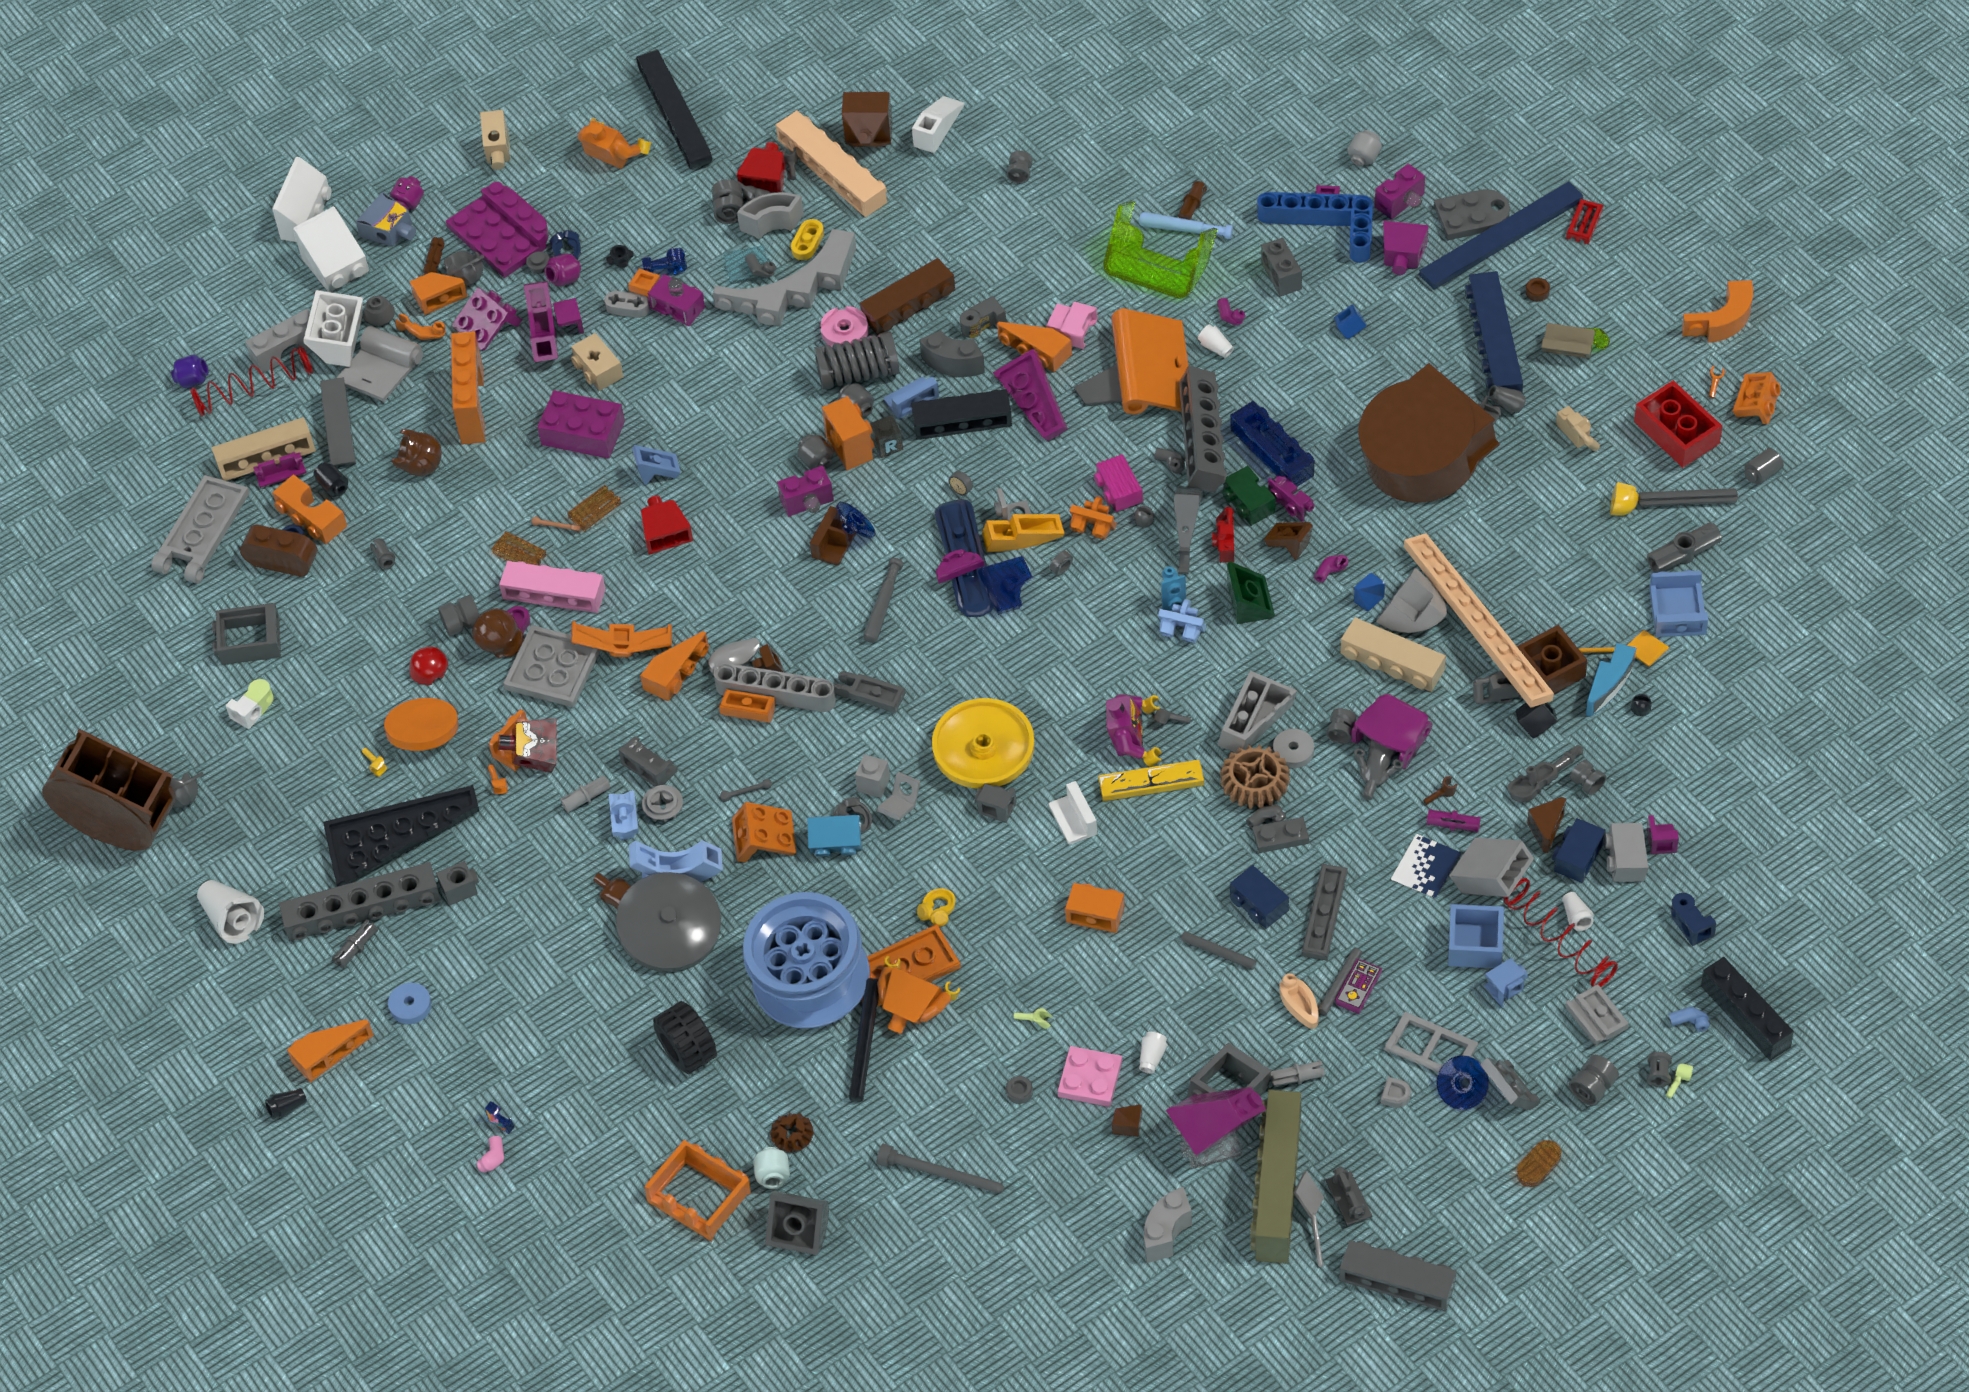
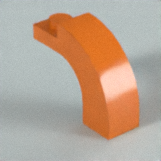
(1725, 321)

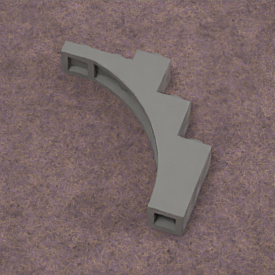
(799, 289)

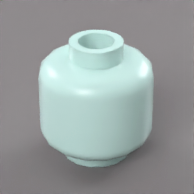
(771, 1168)

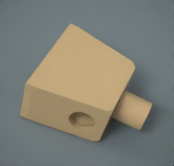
(495, 144)

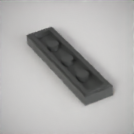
(1324, 912)

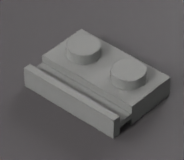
(1597, 1015)

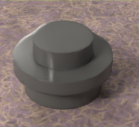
(537, 262)

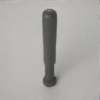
(881, 605)

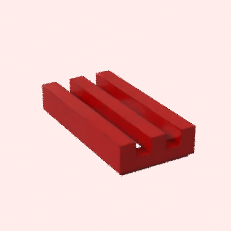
(1580, 235)

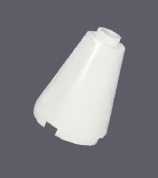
(230, 911)

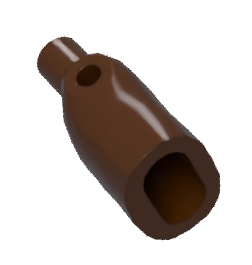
(612, 890)

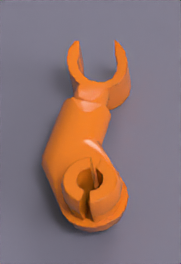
(435, 331)

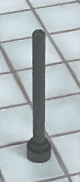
(889, 1156)

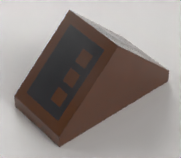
(1545, 821)

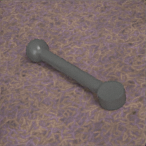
(725, 795)

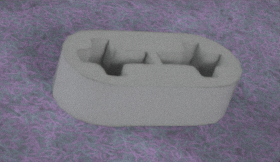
(626, 304)

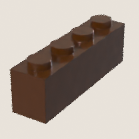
(908, 296)

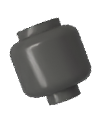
(858, 395)
(815, 451)

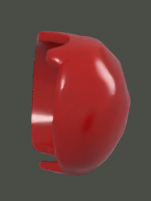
(428, 665)

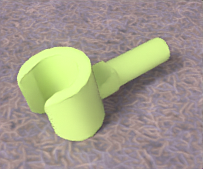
(1038, 1016)
(1683, 1072)

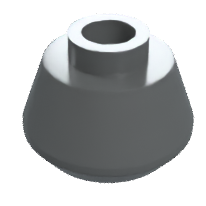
(378, 311)

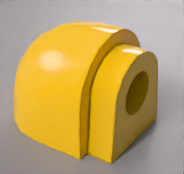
(1623, 499)

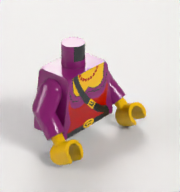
(1125, 726)

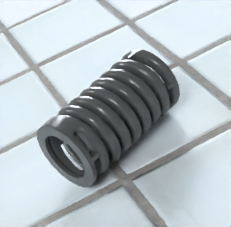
(831, 360)

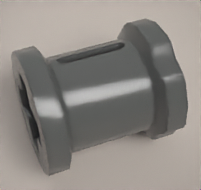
(1659, 1069)

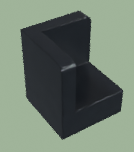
(1536, 719)

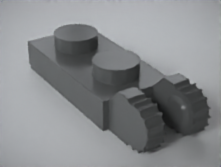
(870, 691)

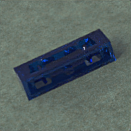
(1274, 443)

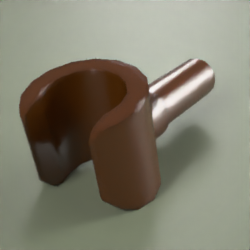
(1445, 790)

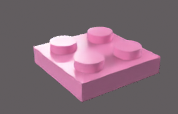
(1090, 1076)

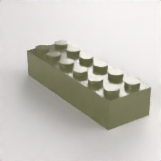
(1276, 1177)

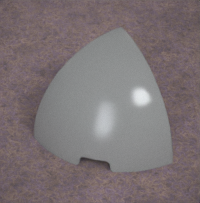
(1414, 606)

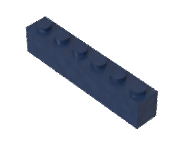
(1494, 331)

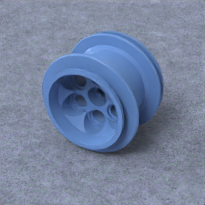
(801, 935)

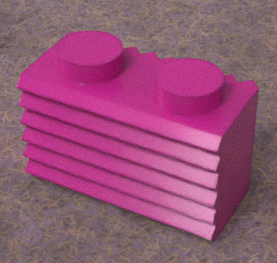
(1118, 483)

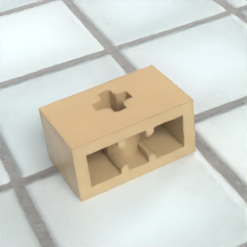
(596, 362)

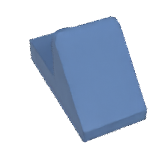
(654, 462)

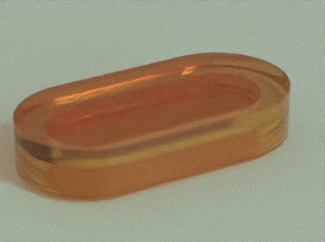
(1539, 1163)

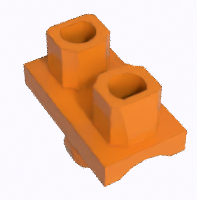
(1101, 521)

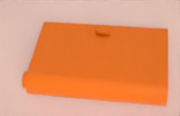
(1149, 359)

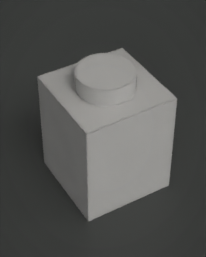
(872, 776)

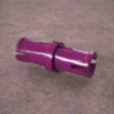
(1435, 818)

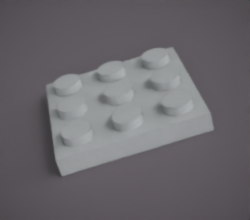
(551, 667)

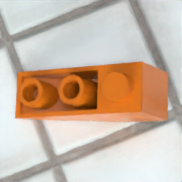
(1050, 344)
(669, 669)

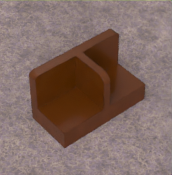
(830, 539)

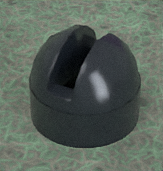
(1641, 705)

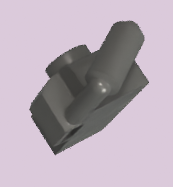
(1498, 689)

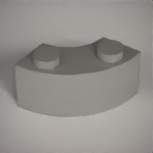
(770, 213)
(1164, 1223)

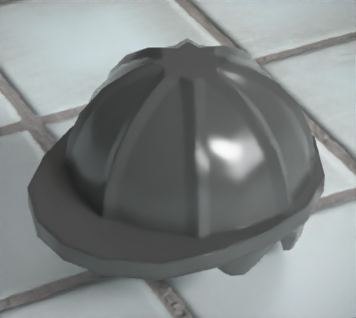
(465, 266)
(185, 789)

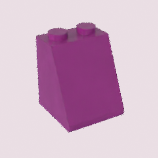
(1214, 1116)

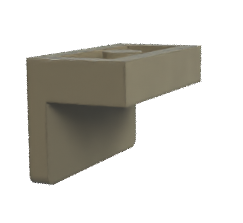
(1568, 340)

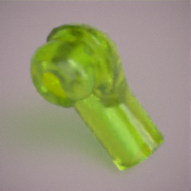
(1601, 339)

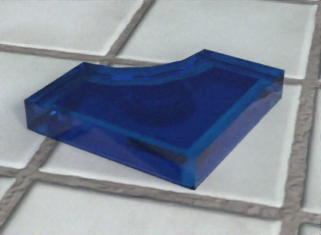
(1004, 583)

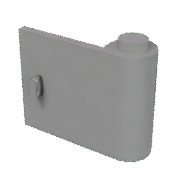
(381, 363)

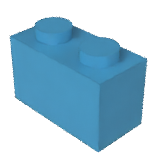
(834, 835)

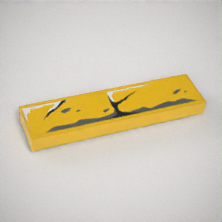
(1151, 780)

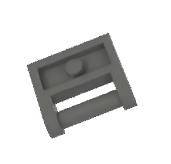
(1510, 1084)

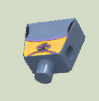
(385, 221)

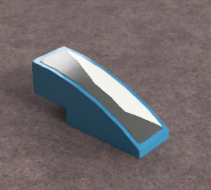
(1610, 678)

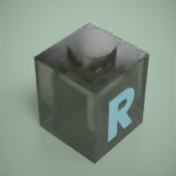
(886, 436)

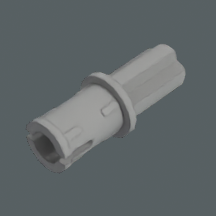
(585, 793)
(1297, 1073)

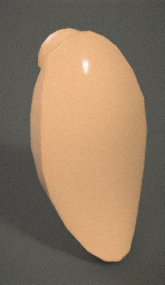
(1299, 1000)

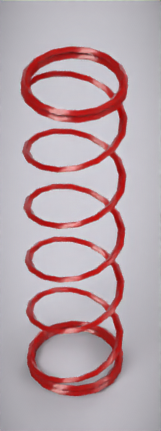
(200, 406)
(1598, 970)

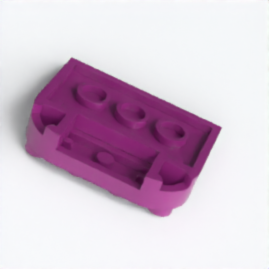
(501, 228)

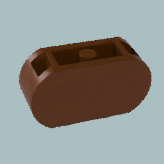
(278, 550)

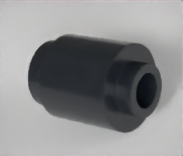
(331, 479)

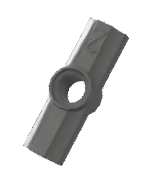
(1684, 547)

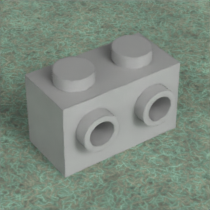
(1626, 852)

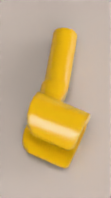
(377, 766)

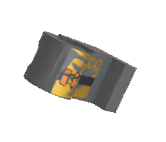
(981, 317)

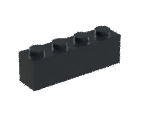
(961, 414)
(1747, 1008)

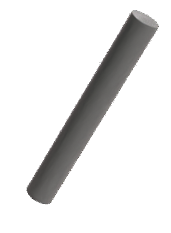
(1218, 950)
(1339, 981)

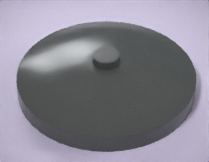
(668, 922)

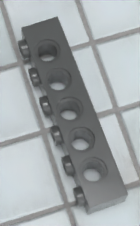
(1202, 429)
(347, 896)

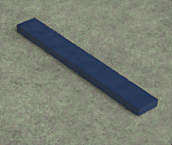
(1500, 235)

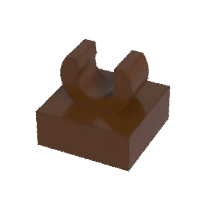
(769, 660)

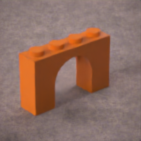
(466, 377)

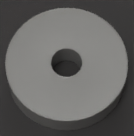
(1298, 739)

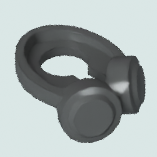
(858, 807)

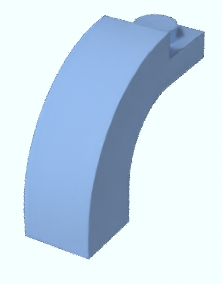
(698, 862)

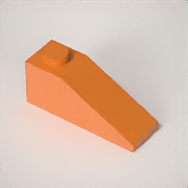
(325, 1048)

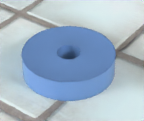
(409, 993)

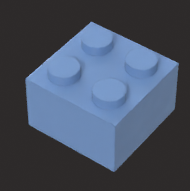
(1475, 936)

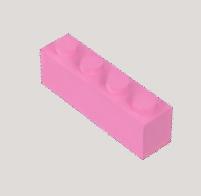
(552, 586)

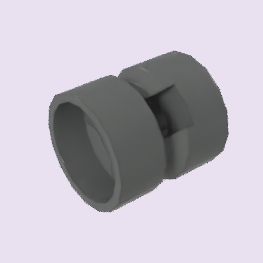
(727, 201)
(459, 615)
(1595, 1078)

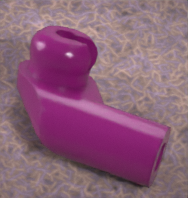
(1330, 565)

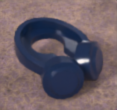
(573, 240)

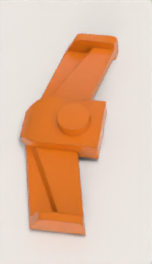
(621, 638)

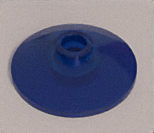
(855, 521)
(1451, 1078)

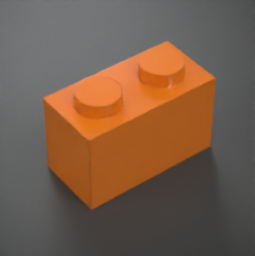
(1095, 907)

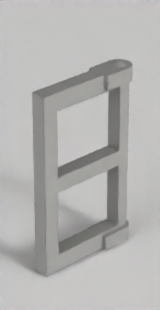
(1438, 1032)

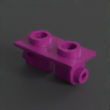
(270, 473)
(1295, 504)

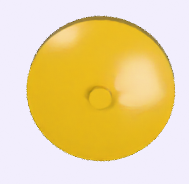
(983, 743)

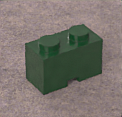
(1248, 498)

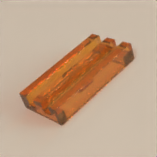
(591, 506)
(516, 554)

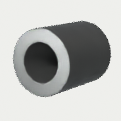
(1763, 466)

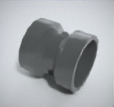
(1019, 167)
(1342, 722)
(1588, 777)

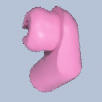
(493, 1157)

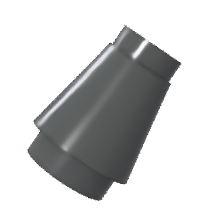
(1507, 398)

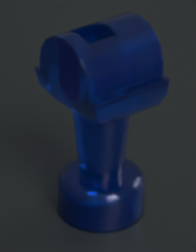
(673, 262)

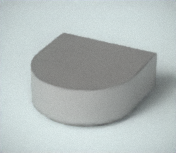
(1396, 1093)

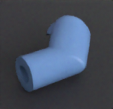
(1692, 1015)

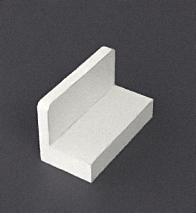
(1074, 815)

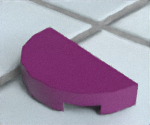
(957, 564)

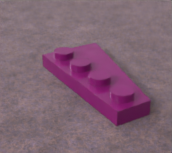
(1033, 393)

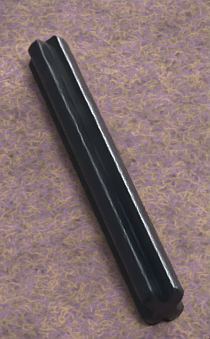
(864, 1041)

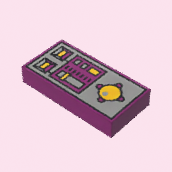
(1358, 986)

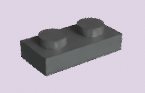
(1280, 835)

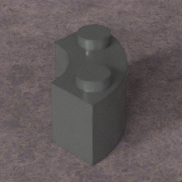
(952, 356)

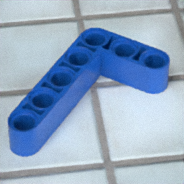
(1323, 210)

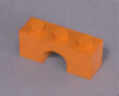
(321, 522)

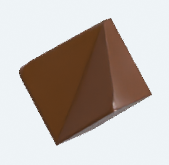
(1127, 1120)

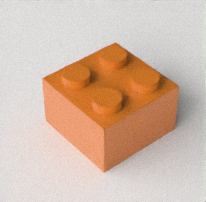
(848, 432)

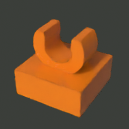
(643, 282)

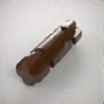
(434, 255)

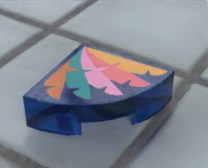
(493, 1115)

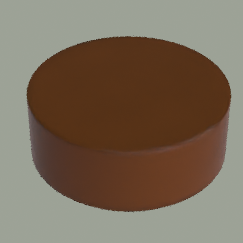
(1537, 289)

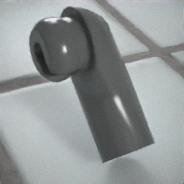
(1172, 458)

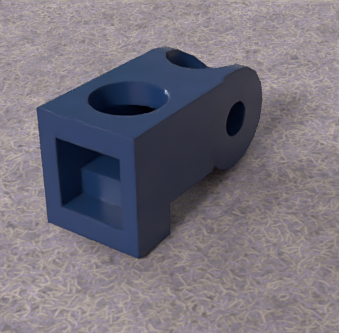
(1690, 920)

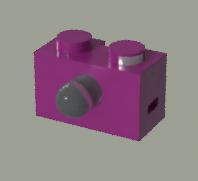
(1403, 191)
(677, 299)
(805, 492)

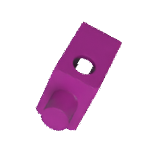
(1403, 245)

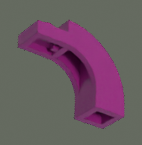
(541, 321)

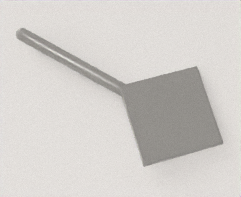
(1311, 1199)

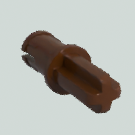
(1192, 200)

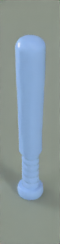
(1178, 224)

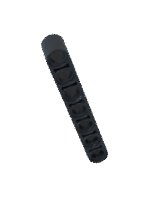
(674, 109)

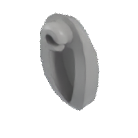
(734, 653)

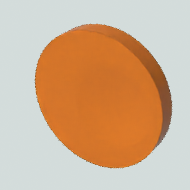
(421, 724)

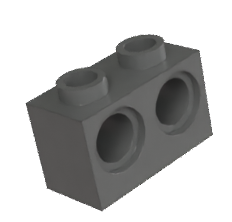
(1281, 267)

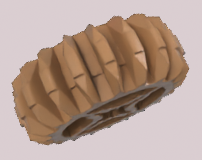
(1250, 768)

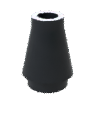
(283, 1103)

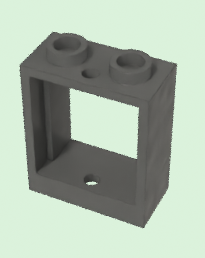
(243, 617)
(1236, 1063)

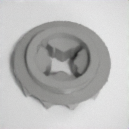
(652, 800)

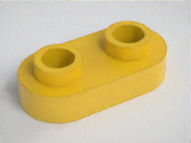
(804, 244)

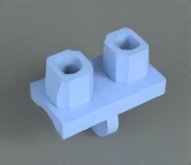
(1191, 625)
(623, 815)

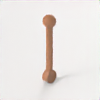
(536, 521)

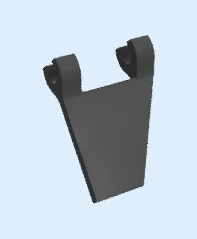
(1101, 388)

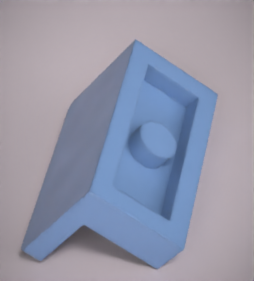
(920, 389)

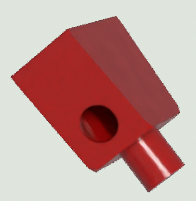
(763, 169)
(664, 525)

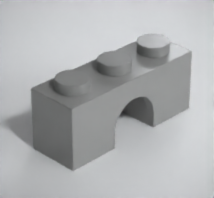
(277, 338)

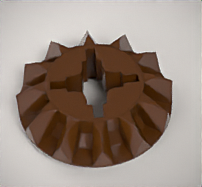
(796, 1141)

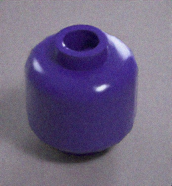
(189, 371)

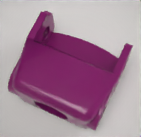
(1393, 726)

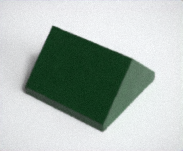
(1248, 594)

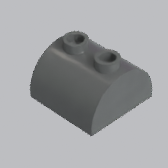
(796, 1222)

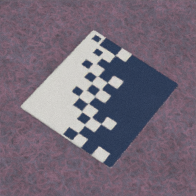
(1425, 865)

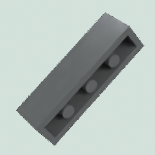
(1397, 1275)

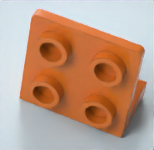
(762, 829)

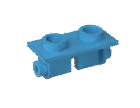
(1172, 588)

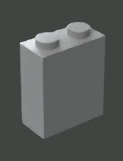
(1491, 867)

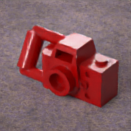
(1224, 537)

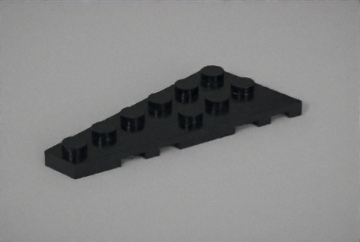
(379, 835)

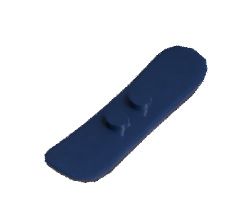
(960, 531)

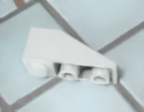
(935, 123)

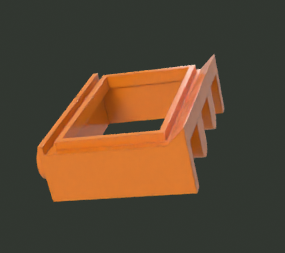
(711, 1167)

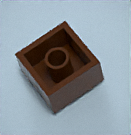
(1555, 658)

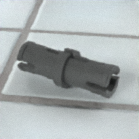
(354, 944)

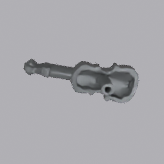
(1527, 787)

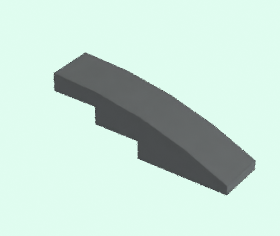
(338, 422)

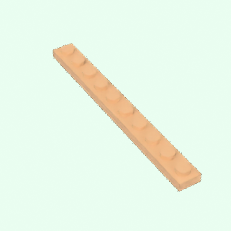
(1478, 620)

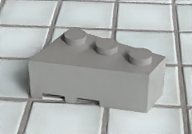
(1255, 711)

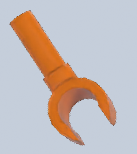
(1715, 380)
(499, 785)

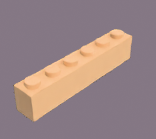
(832, 163)

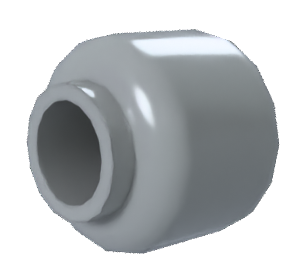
(1364, 148)

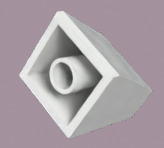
(330, 249)

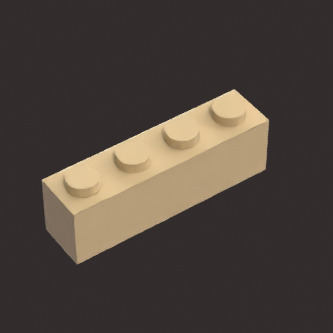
(242, 454)
(1393, 654)

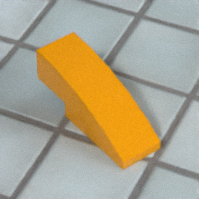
(1021, 531)

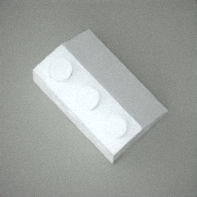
(300, 198)
(334, 326)

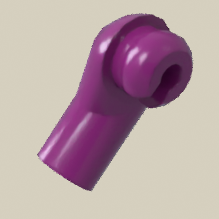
(1227, 315)

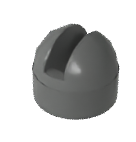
(1141, 516)

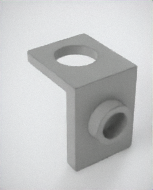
(1004, 510)
(899, 803)

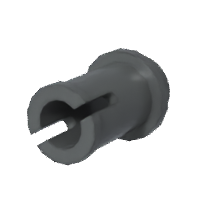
(384, 557)

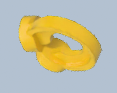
(940, 915)

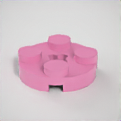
(836, 318)

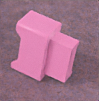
(1073, 321)

